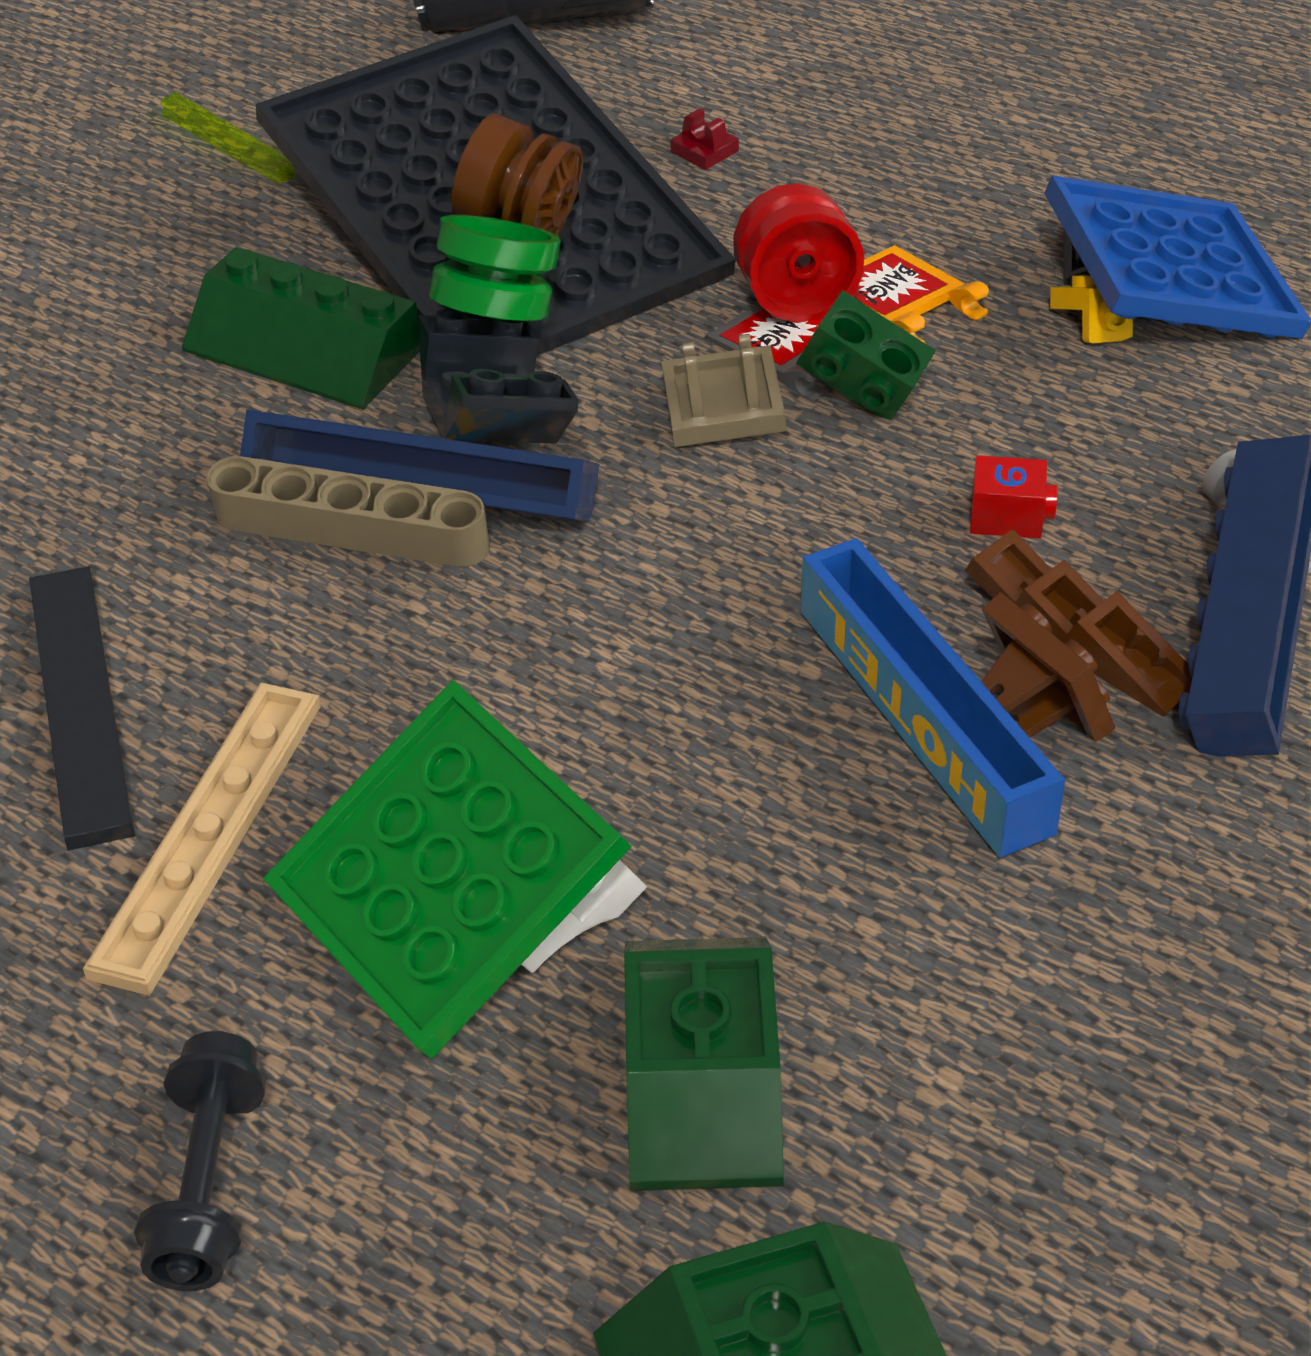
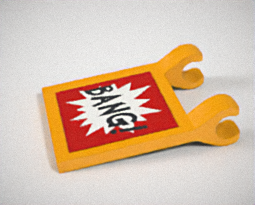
(906, 287)

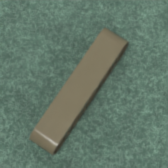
(349, 511)

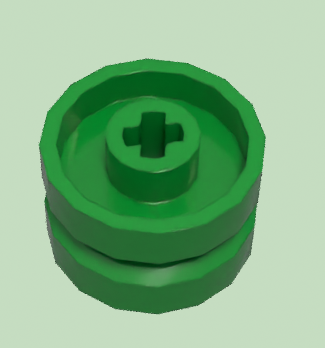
(494, 267)

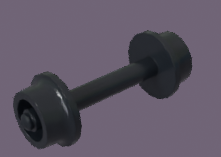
(188, 1238)

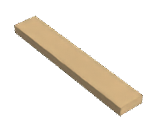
(201, 841)

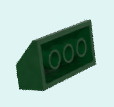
(302, 327)

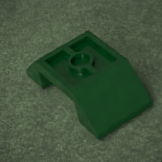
(702, 1064)
(779, 1296)

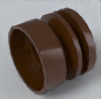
(517, 177)

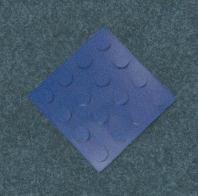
(1175, 258)

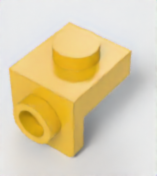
(1097, 320)

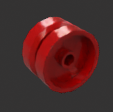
(797, 252)

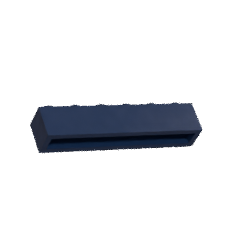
(495, 474)
(1252, 602)

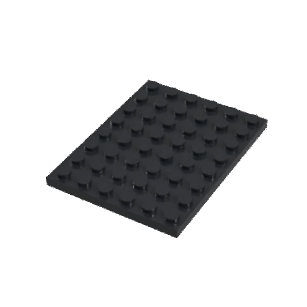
(387, 152)

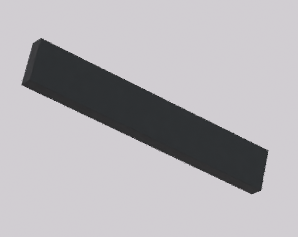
(80, 710)

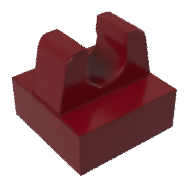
(703, 142)

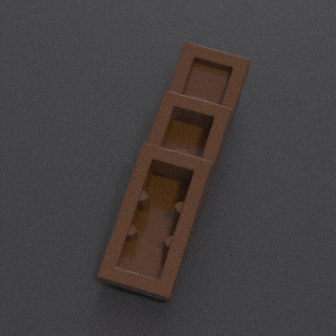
(1111, 630)

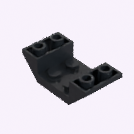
(485, 381)

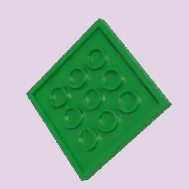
(445, 867)

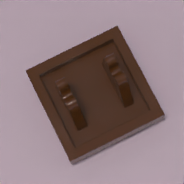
(1042, 674)

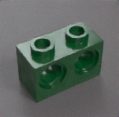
(865, 356)

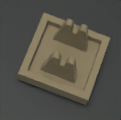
(723, 394)

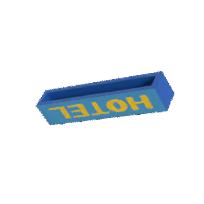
(932, 698)

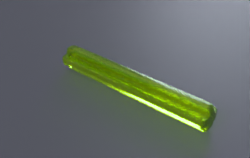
(227, 137)

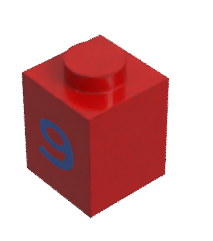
(1011, 496)

